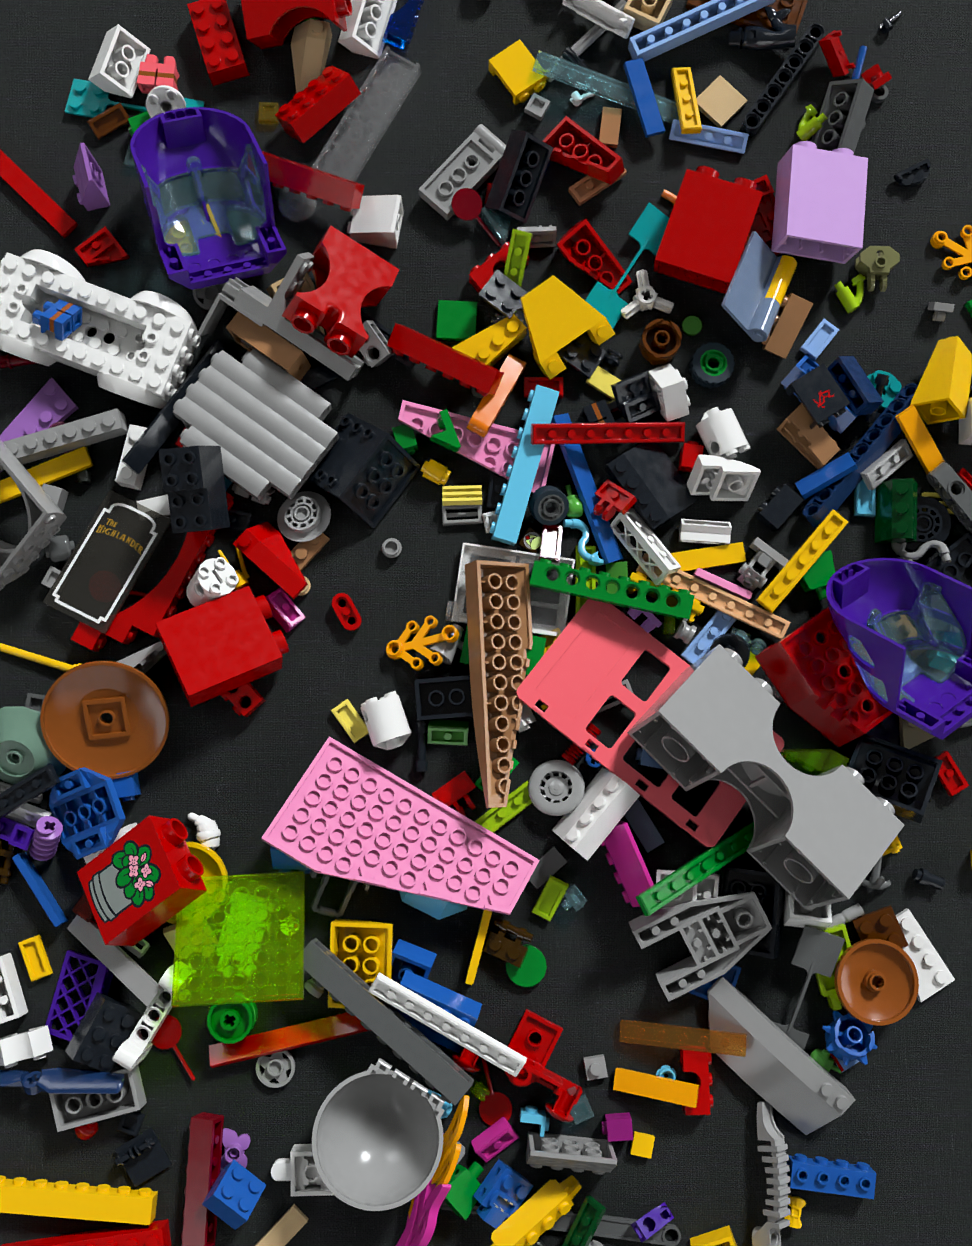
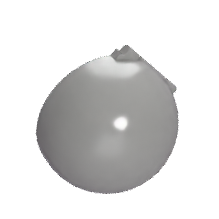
(378, 1138)

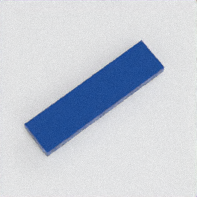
(644, 97)
(40, 889)

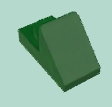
(448, 437)

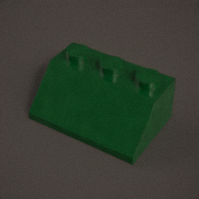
(896, 511)

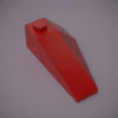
(589, 253)
(270, 553)

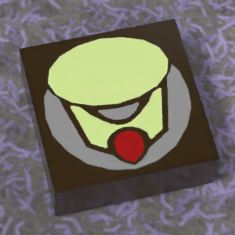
(531, 541)

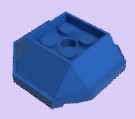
(88, 811)

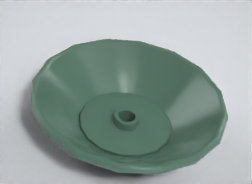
(23, 736)

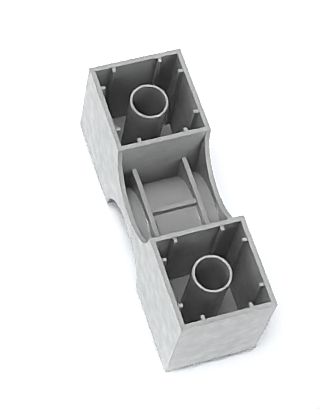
(809, 830)

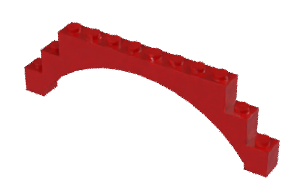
(159, 602)

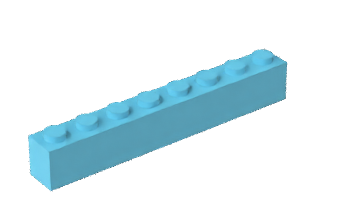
(524, 467)

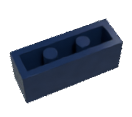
(855, 385)

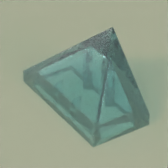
(497, 224)

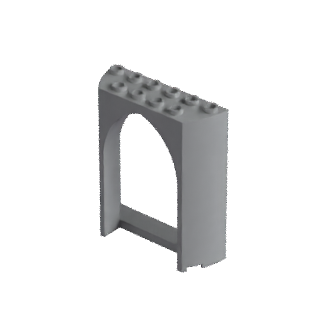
(43, 521)

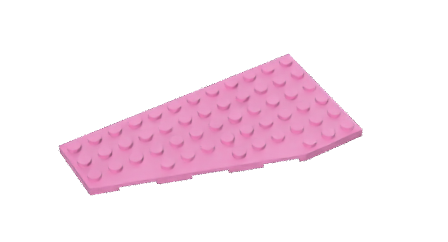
(383, 832)

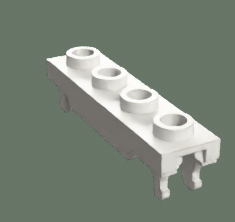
(603, 15)

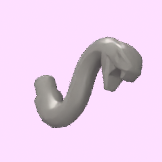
(943, 550)

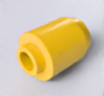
(435, 472)

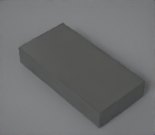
(547, 866)

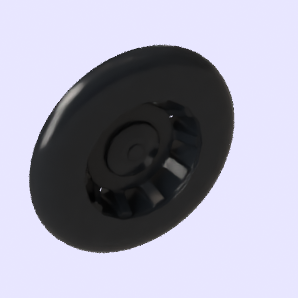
(926, 522)

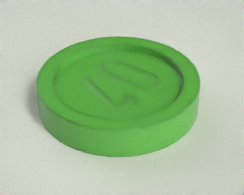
(691, 325)

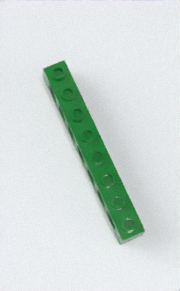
(680, 611)

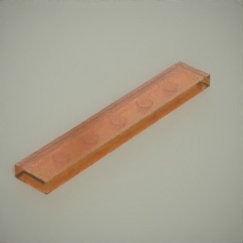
(683, 1037)

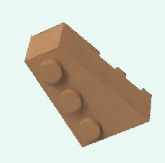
(787, 325)
(811, 443)

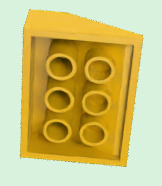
(363, 948)

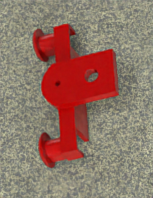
(534, 1068)

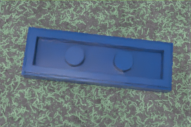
(826, 475)

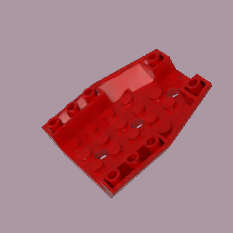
(811, 682)

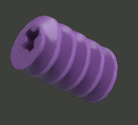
(46, 838)

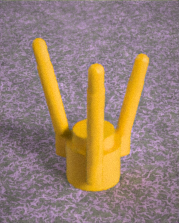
(242, 576)

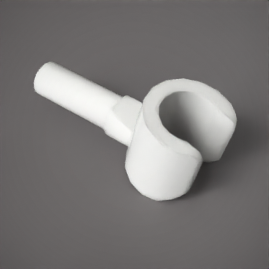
(577, 99)

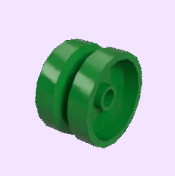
(231, 1030)

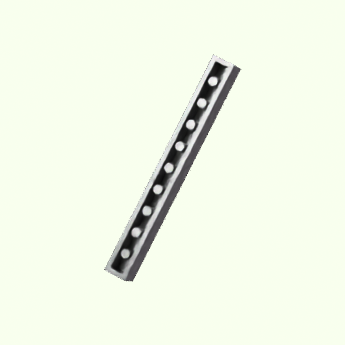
(386, 1023)

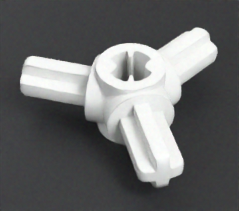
(639, 303)

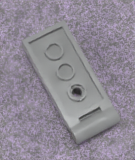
(480, 149)

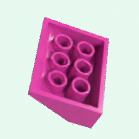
(628, 863)

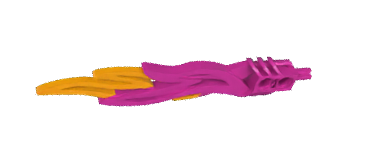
(426, 1205)

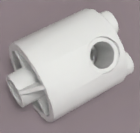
(722, 433)
(211, 580)
(386, 721)

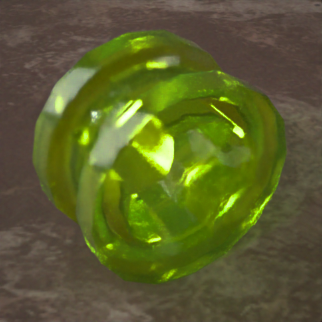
(480, 1090)

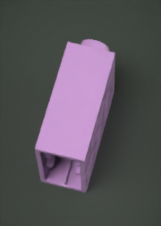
(820, 203)

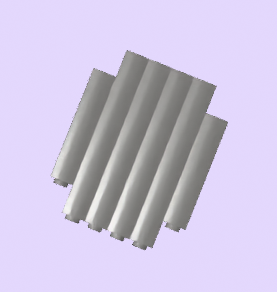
(260, 419)

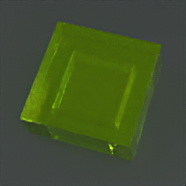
(669, 625)

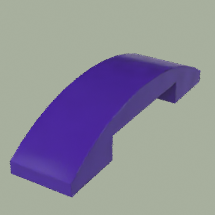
(15, 833)

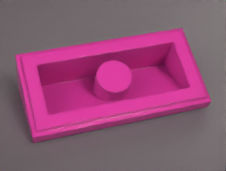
(284, 610)
(494, 1139)

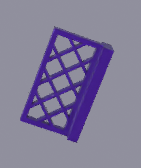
(101, 984)

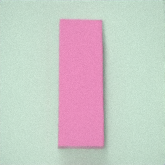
(723, 584)

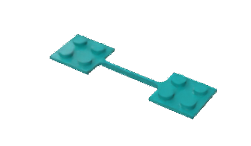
(90, 100)
(649, 233)

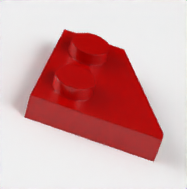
(101, 249)

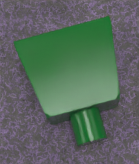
(818, 575)
(463, 1187)

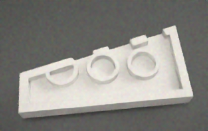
(931, 969)

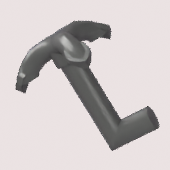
(876, 881)

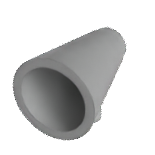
(446, 649)

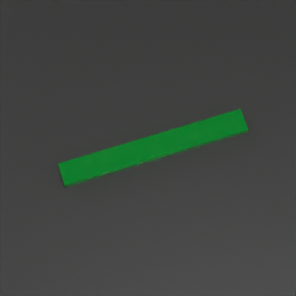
(695, 870)

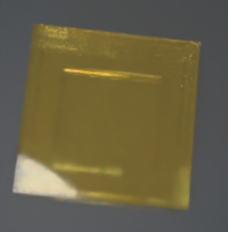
(267, 112)

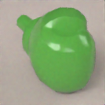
(575, 505)
(823, 1058)

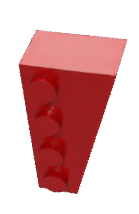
(583, 152)

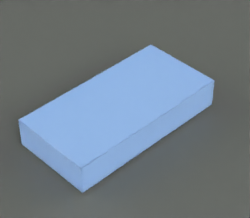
(819, 339)

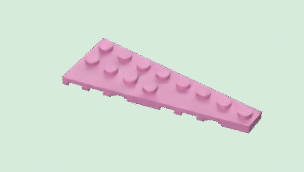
(490, 452)

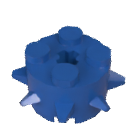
(849, 1038)

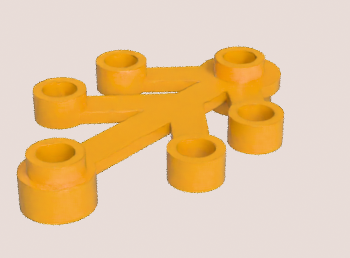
(966, 253)
(419, 642)

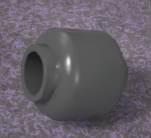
(59, 548)

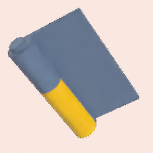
(758, 288)

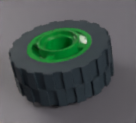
(715, 354)

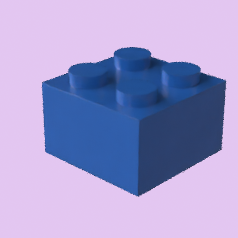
(234, 1194)

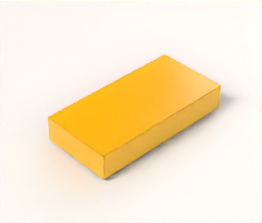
(35, 958)

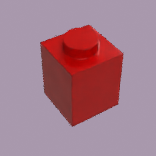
(688, 455)

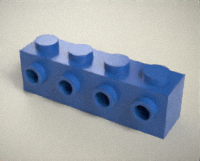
(831, 1176)

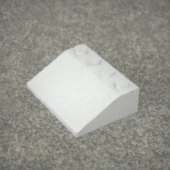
(601, 809)

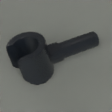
(887, 24)

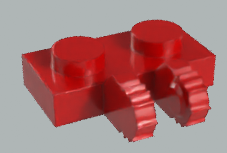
(615, 497)
(454, 790)

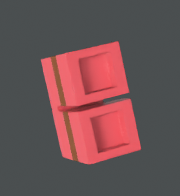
(156, 74)

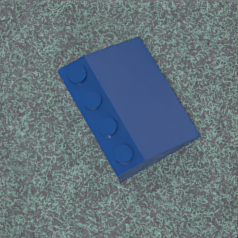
(448, 1000)

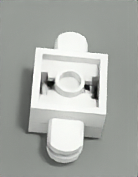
(301, 1172)

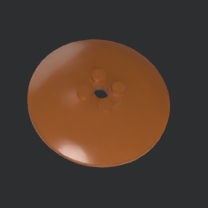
(81, 737)

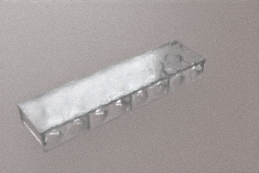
(368, 116)

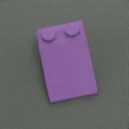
(89, 180)

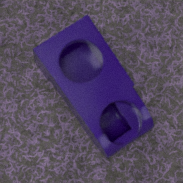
(652, 1222)

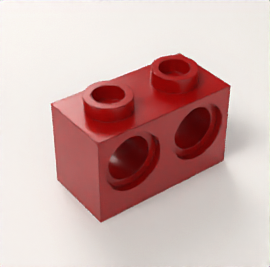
(236, 699)

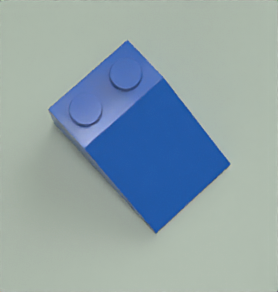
(411, 958)

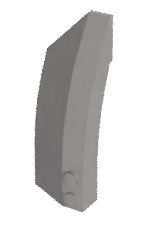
(775, 1063)

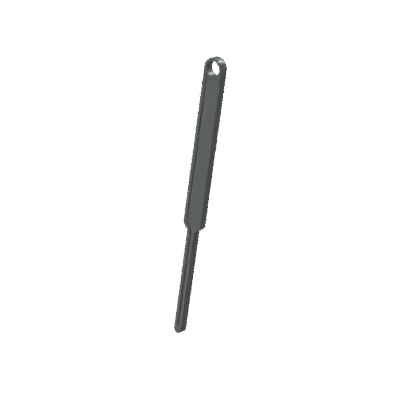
(608, 1227)

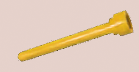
(36, 658)

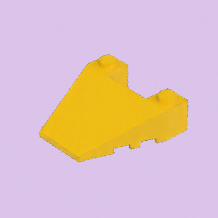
(555, 319)

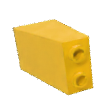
(945, 383)

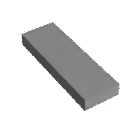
(886, 464)

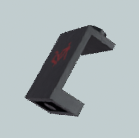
(819, 395)

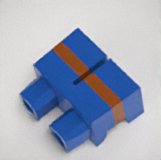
(58, 318)

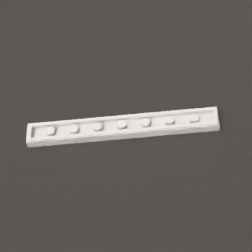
(447, 1024)

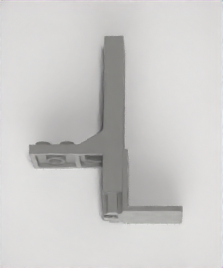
(269, 311)

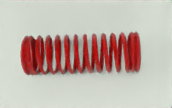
(567, 757)

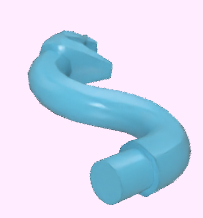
(592, 559)

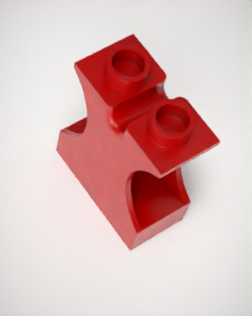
(271, 20)
(345, 282)

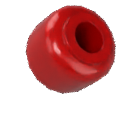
(86, 1131)

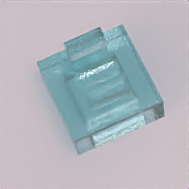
(573, 898)

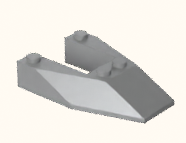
(715, 932)

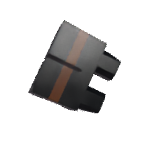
(601, 413)

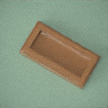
(610, 126)

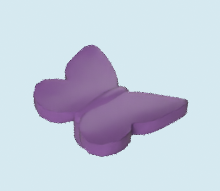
(235, 1147)

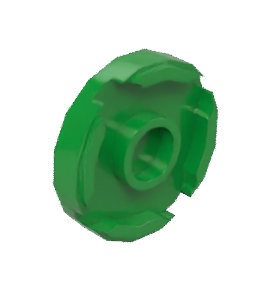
(532, 968)

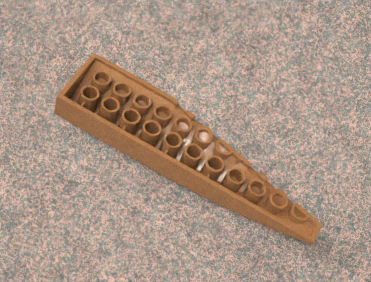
(498, 663)

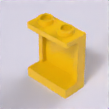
(515, 71)

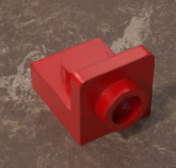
(875, 76)

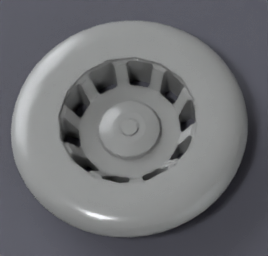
(302, 514)
(556, 787)

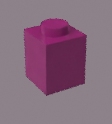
(617, 1127)

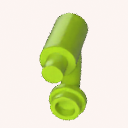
(807, 126)
(846, 296)

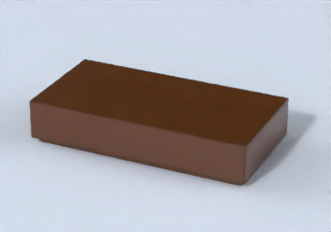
(109, 121)

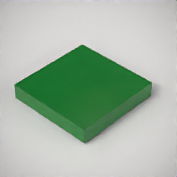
(456, 320)

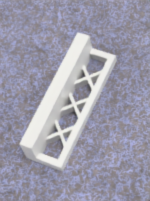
(645, 541)

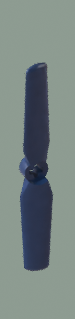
(63, 1081)

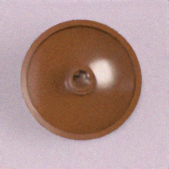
(876, 982)

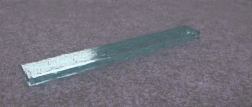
(597, 83)

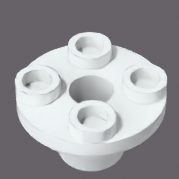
(164, 99)

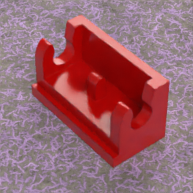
(835, 54)

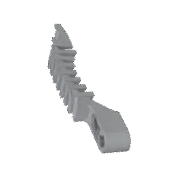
(767, 1131)

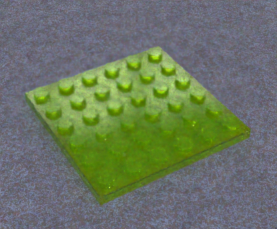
(241, 941)

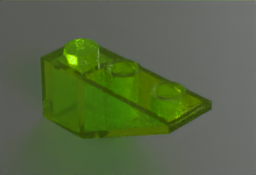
(815, 759)

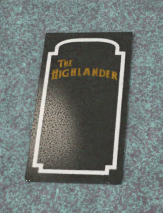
(107, 561)

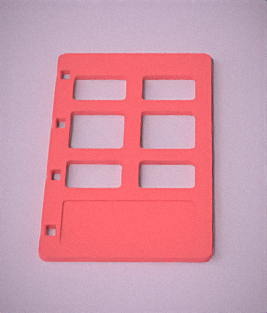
(587, 669)

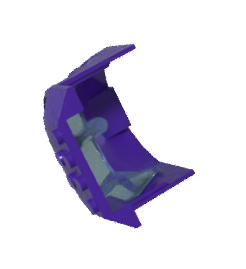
(199, 164)
(908, 638)

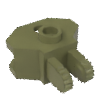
(877, 265)

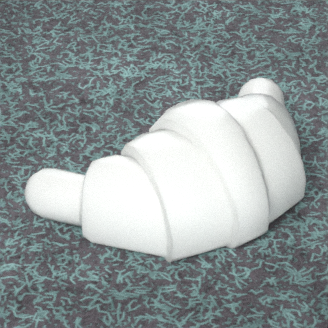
(207, 830)

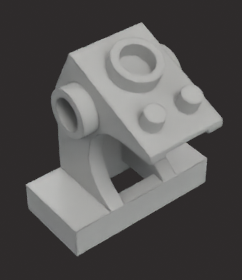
(766, 557)

